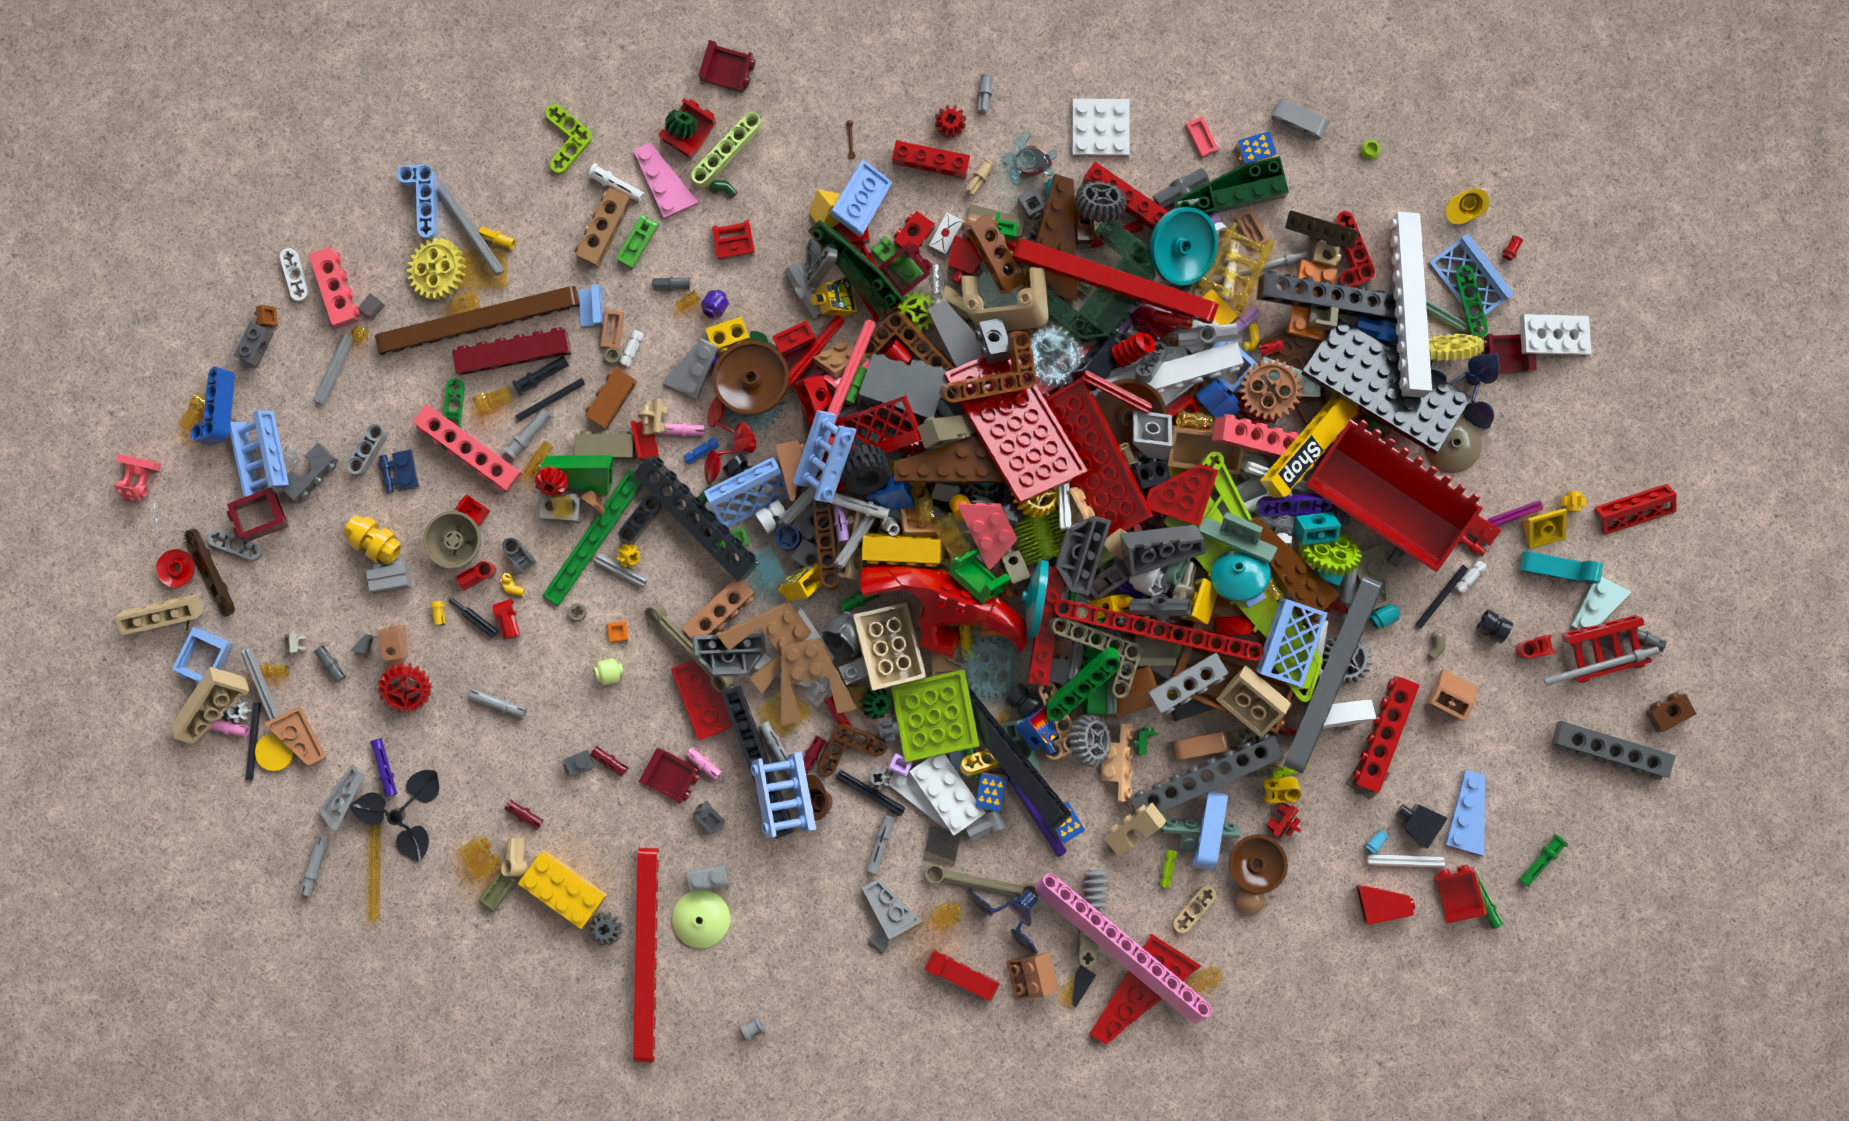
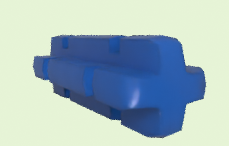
(701, 451)

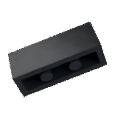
(1097, 361)

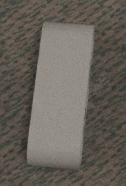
(1300, 118)
(358, 453)

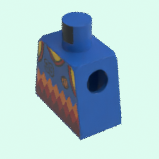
(1039, 731)

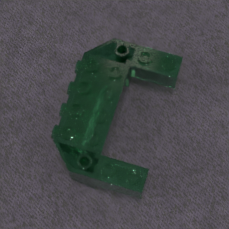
(1104, 309)

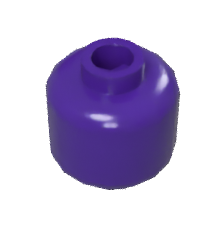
(714, 304)

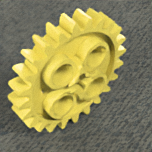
(436, 268)
(1455, 347)

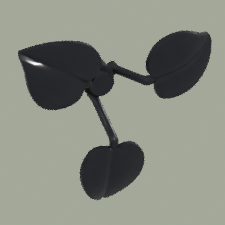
(371, 810)

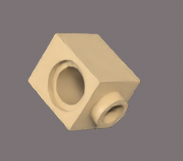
(1318, 258)

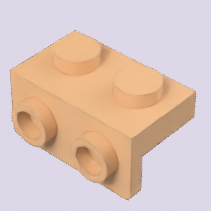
(1078, 506)

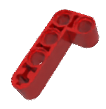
(1356, 265)
(961, 975)

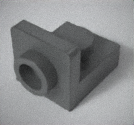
(578, 763)
(708, 817)

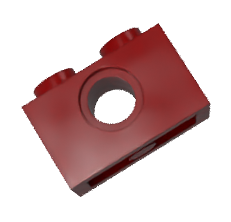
(914, 222)

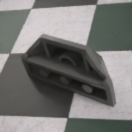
(1082, 552)
(721, 661)

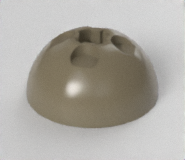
(441, 538)

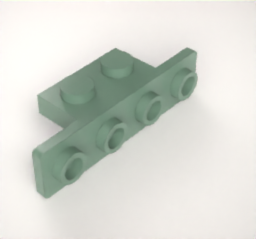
(1239, 535)
(1190, 832)

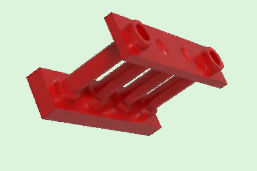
(1594, 634)

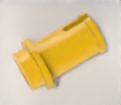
(438, 612)

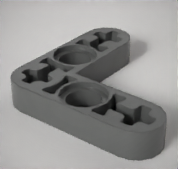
(818, 263)
(1157, 356)

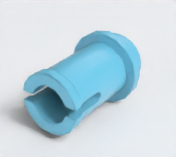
(1376, 842)

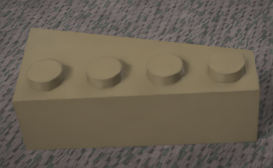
(945, 430)

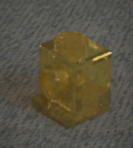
(472, 302)

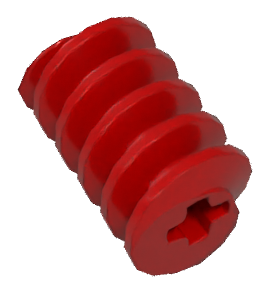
(1133, 349)

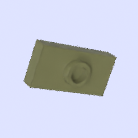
(497, 891)

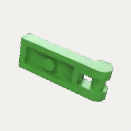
(637, 241)
(901, 265)

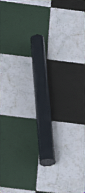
(550, 399)
(1441, 597)
(253, 741)

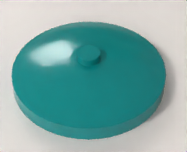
(1183, 245)
(1035, 598)

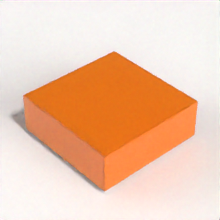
(617, 631)

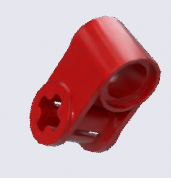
(1538, 647)

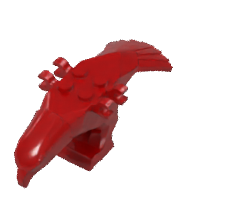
(943, 604)

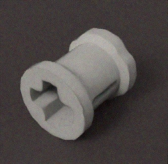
(753, 1028)

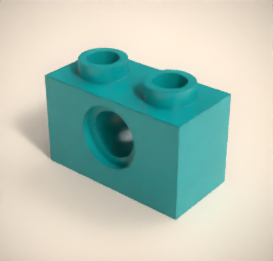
(1317, 528)

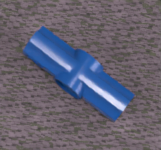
(1378, 330)

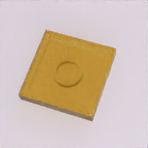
(772, 712)

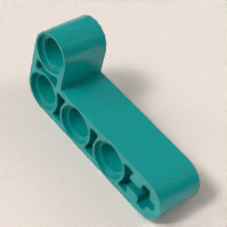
(1561, 567)

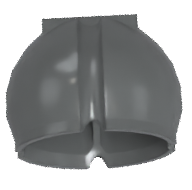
(841, 635)

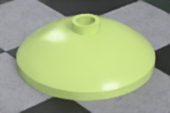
(712, 911)

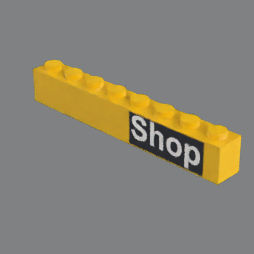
(1308, 447)

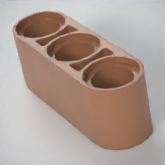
(1201, 745)

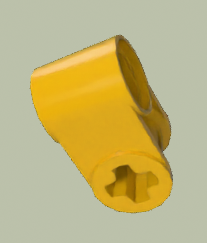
(1282, 789)

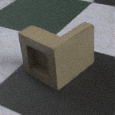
(1323, 319)

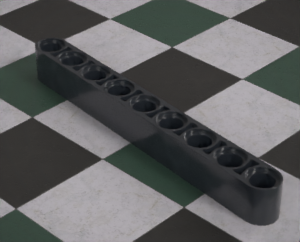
(1018, 766)

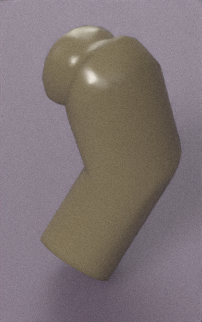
(1439, 640)

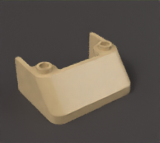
(1028, 314)

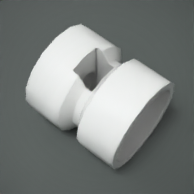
(771, 517)

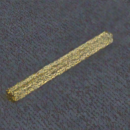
(374, 872)

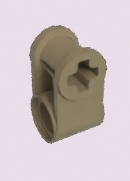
(1087, 945)

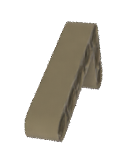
(1103, 642)

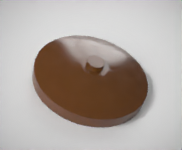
(751, 378)
(1120, 415)

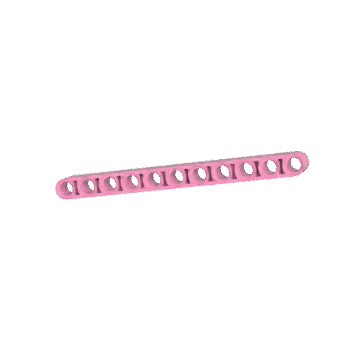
(1123, 948)

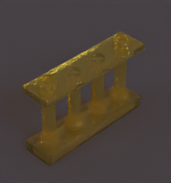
(1247, 282)

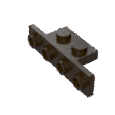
(1320, 229)

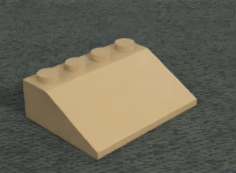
(889, 646)

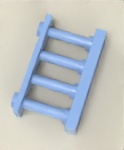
(270, 448)
(813, 453)
(801, 801)

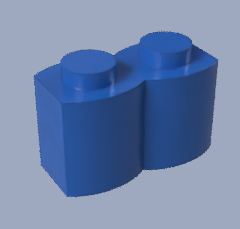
(1217, 400)

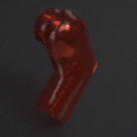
(1338, 606)

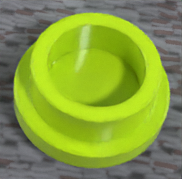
(1370, 149)

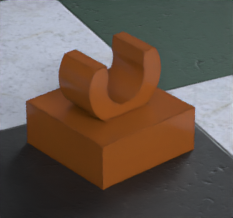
(266, 316)

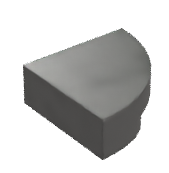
(879, 940)

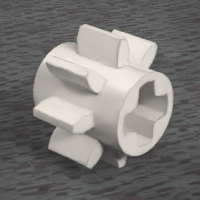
(243, 711)

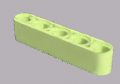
(728, 141)

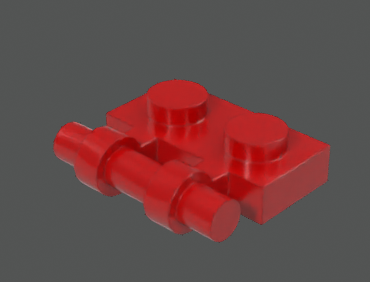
(1484, 531)

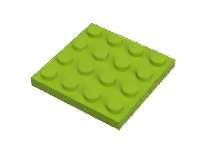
(935, 716)

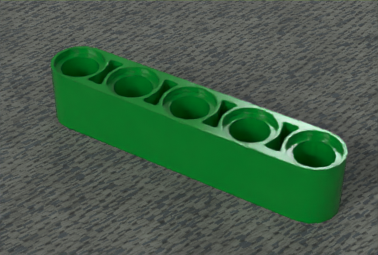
(1085, 676)
(1097, 701)

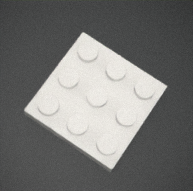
(1100, 127)

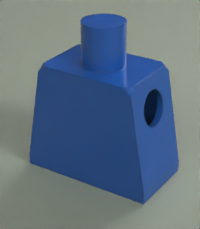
(893, 495)

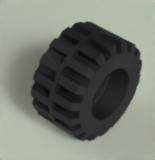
(865, 470)

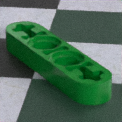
(1474, 301)
(453, 415)

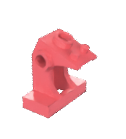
(134, 466)

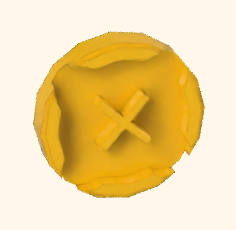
(273, 753)

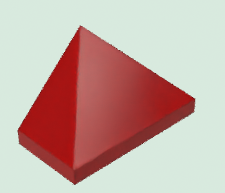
(1234, 626)

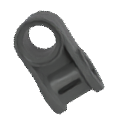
(519, 555)

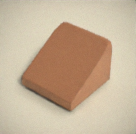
(593, 501)

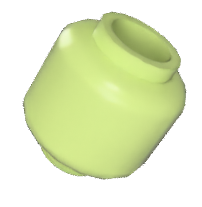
(608, 671)

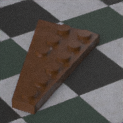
(1058, 232)
(1298, 353)
(953, 463)
(1296, 577)

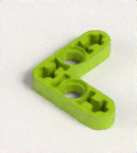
(573, 141)

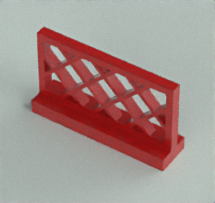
(890, 443)

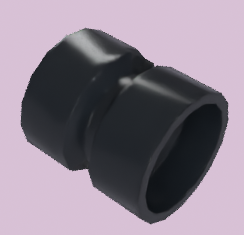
(736, 465)
(1496, 627)
(1022, 700)

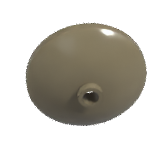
(1461, 457)

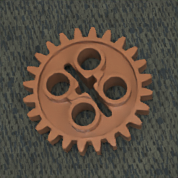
(1256, 398)

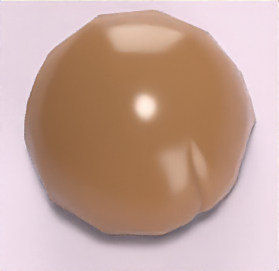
(1248, 902)

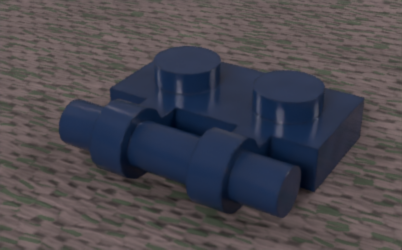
(405, 471)

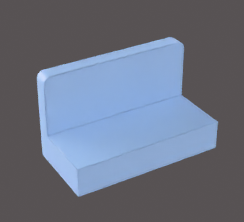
(591, 306)

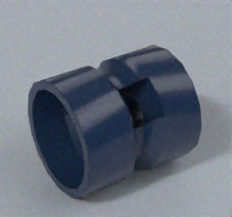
(787, 537)

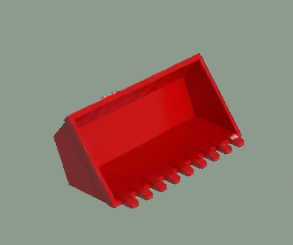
(1395, 494)

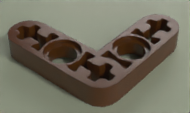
(843, 741)

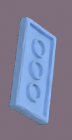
(860, 198)

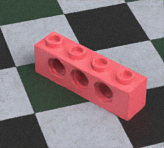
(321, 261)

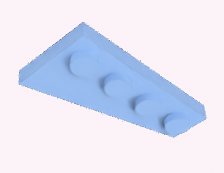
(1469, 815)

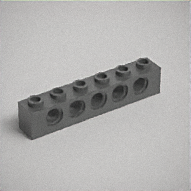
(1662, 761)

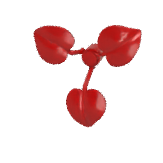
(743, 440)

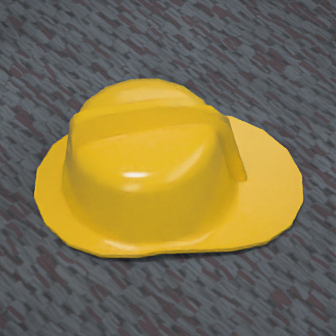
(1467, 206)

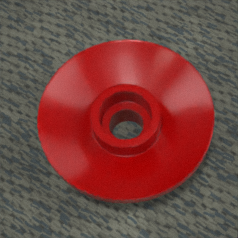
(166, 568)

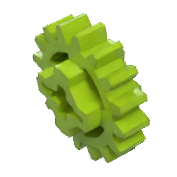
(919, 304)

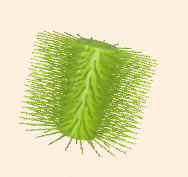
(1042, 537)

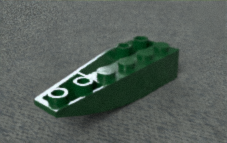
(1239, 188)
(859, 271)

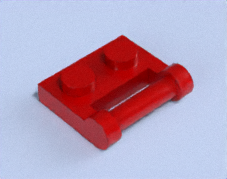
(734, 245)

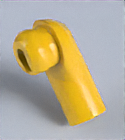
(1254, 338)
(510, 587)

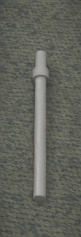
(1288, 259)
(1637, 655)

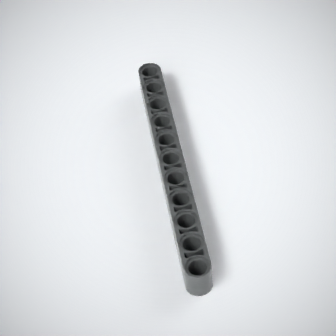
(1333, 674)

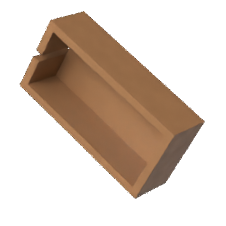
(1192, 445)

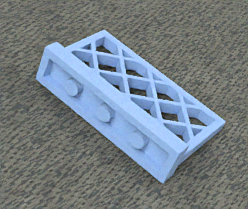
(1482, 264)
(743, 483)
(1275, 637)

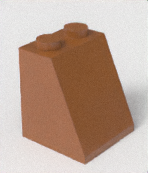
(1137, 697)

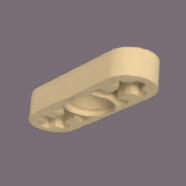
(1202, 909)

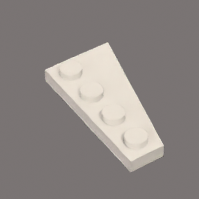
(910, 790)

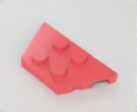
(989, 530)

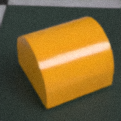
(953, 503)

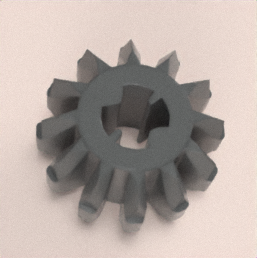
(608, 936)

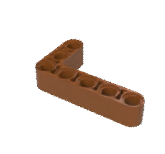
(912, 343)
(996, 380)

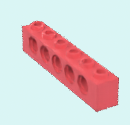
(428, 416)
(1277, 439)

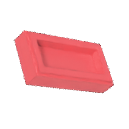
(1201, 137)

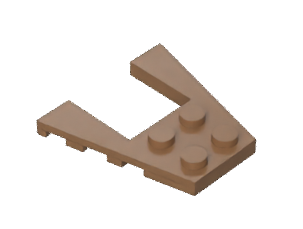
(781, 626)
(808, 662)

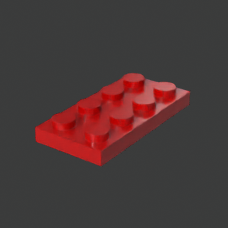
(702, 701)

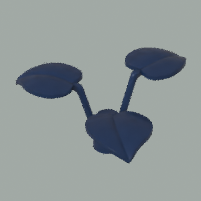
(1483, 369)
(1020, 909)

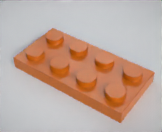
(1299, 316)

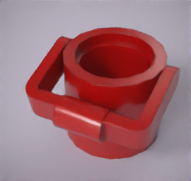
(896, 351)

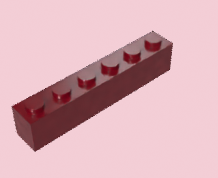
(511, 351)

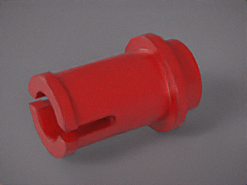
(1512, 248)
(1272, 347)

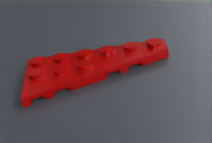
(1134, 996)

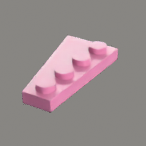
(666, 186)

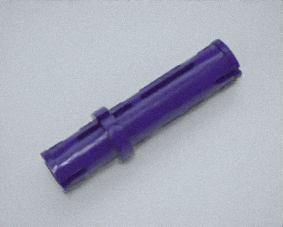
(386, 776)

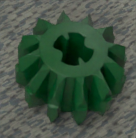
(680, 124)
(875, 703)

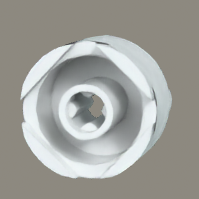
(1151, 582)

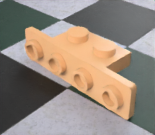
(1118, 763)

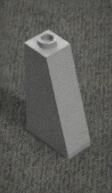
(955, 333)

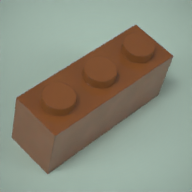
(610, 398)

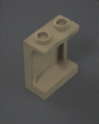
(1155, 651)

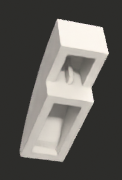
(1350, 713)

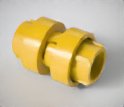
(364, 534)

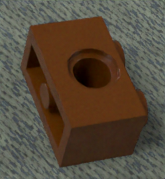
(1681, 709)

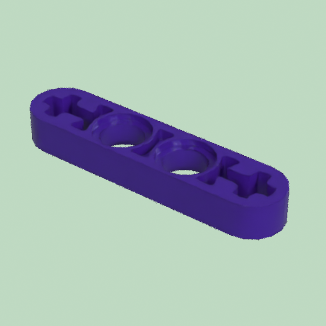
(1293, 508)

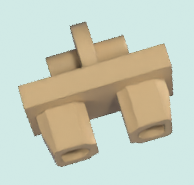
(652, 416)

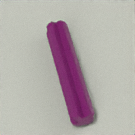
(1516, 513)

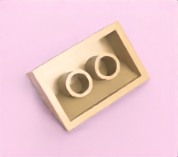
(1253, 701)

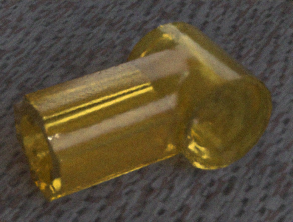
(490, 401)
(195, 412)
(923, 505)

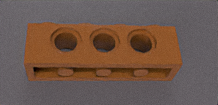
(977, 231)

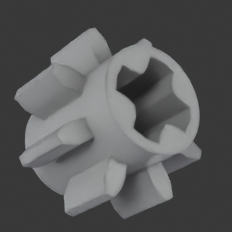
(873, 779)

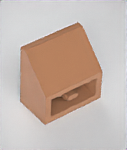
(1452, 696)
(1032, 976)

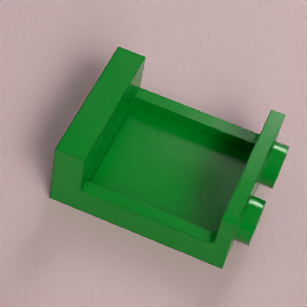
(976, 577)

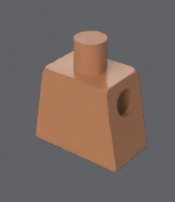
(393, 637)

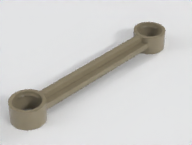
(683, 642)
(978, 882)

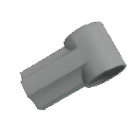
(988, 823)

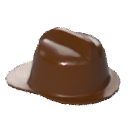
(820, 798)

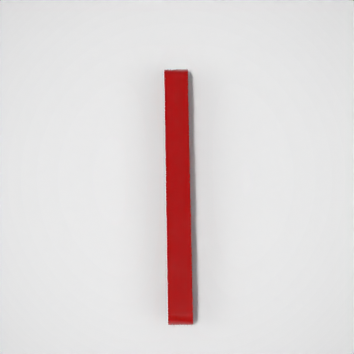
(1115, 281)
(1167, 630)
(645, 955)

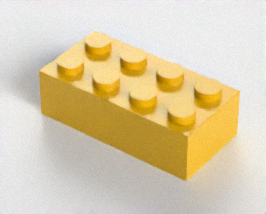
(907, 549)
(562, 889)

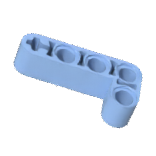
(423, 204)
(1211, 831)

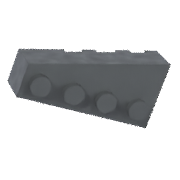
(1160, 547)

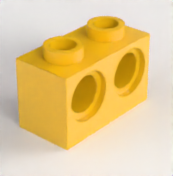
(726, 330)

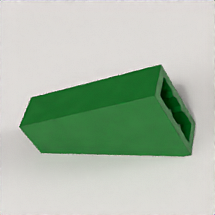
(584, 471)

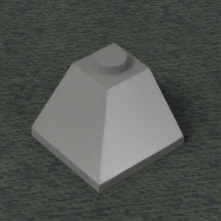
(1152, 434)

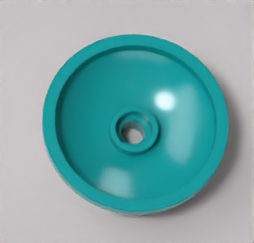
(1243, 583)

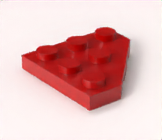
(1184, 495)

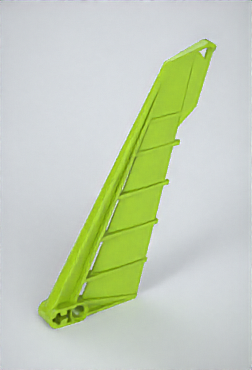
(1262, 612)

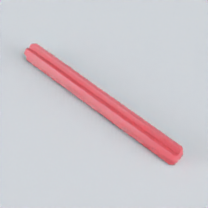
(852, 367)

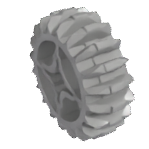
(1353, 665)
(1089, 740)

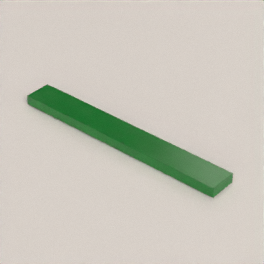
(592, 539)

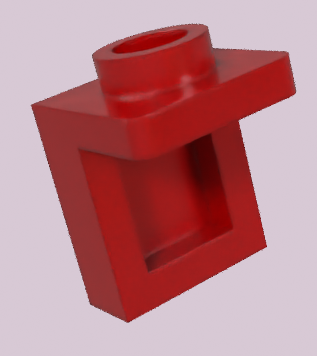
(473, 509)

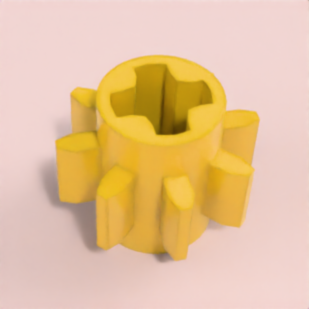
(1573, 501)
(628, 555)

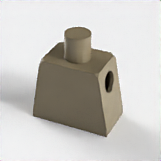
(1019, 573)

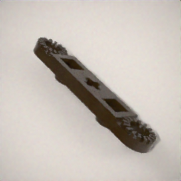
(209, 572)

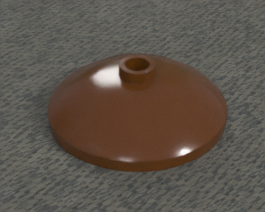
(1271, 859)

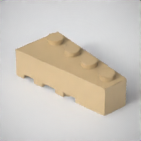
(207, 703)

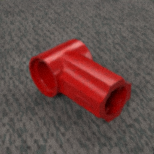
(475, 575)
(506, 617)

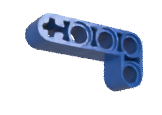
(217, 408)

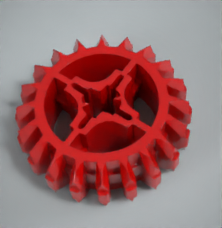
(389, 691)

